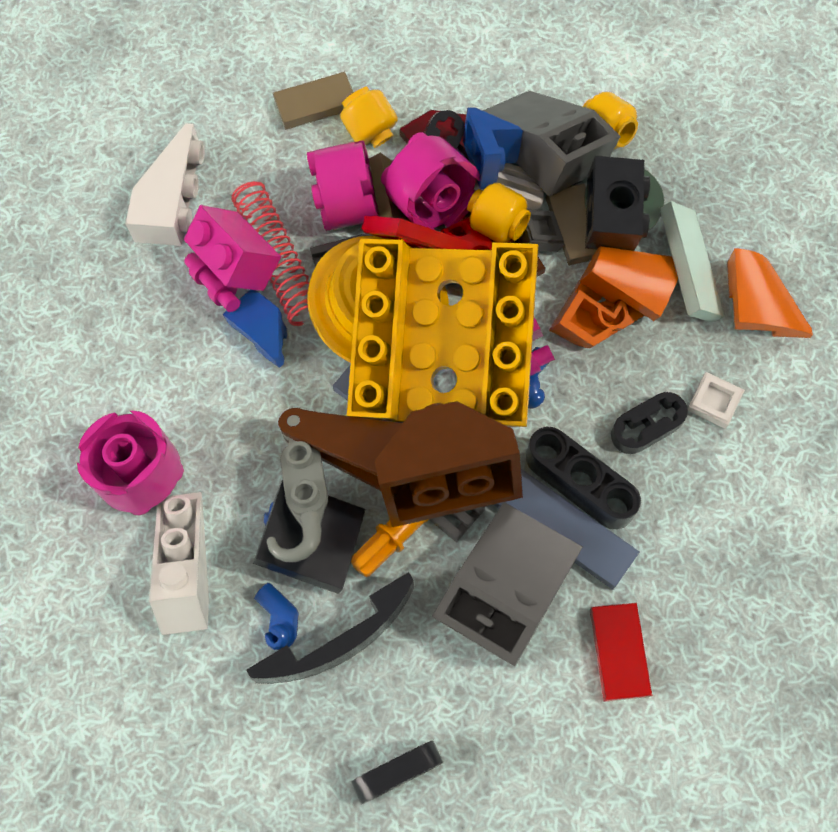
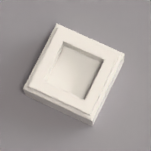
(715, 400)

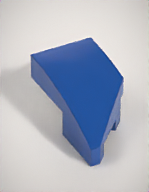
(261, 324)

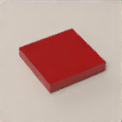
(412, 233)

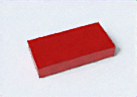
(620, 652)

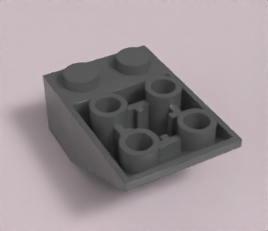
(556, 138)
(507, 583)

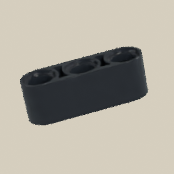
(574, 458)

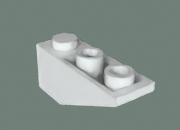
(162, 196)
(180, 566)

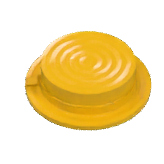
(333, 295)

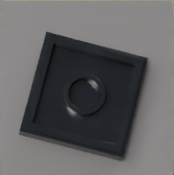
(331, 559)

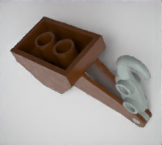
(426, 467)

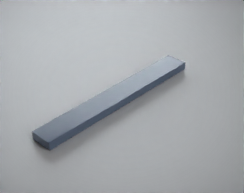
(602, 553)

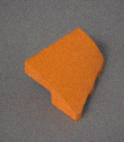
(634, 277)
(762, 298)
(589, 322)

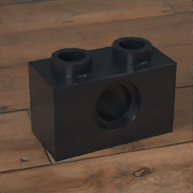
(621, 182)

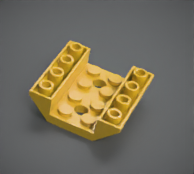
(410, 335)

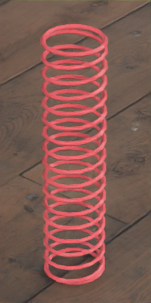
(304, 292)

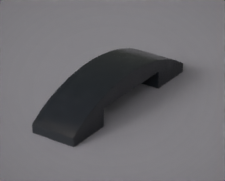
(284, 666)

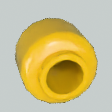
(617, 114)
(368, 116)
(498, 213)

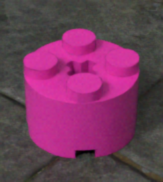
(430, 181)
(343, 184)
(129, 461)

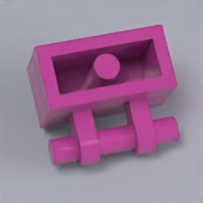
(228, 255)

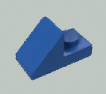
(490, 144)

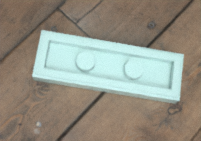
(691, 262)

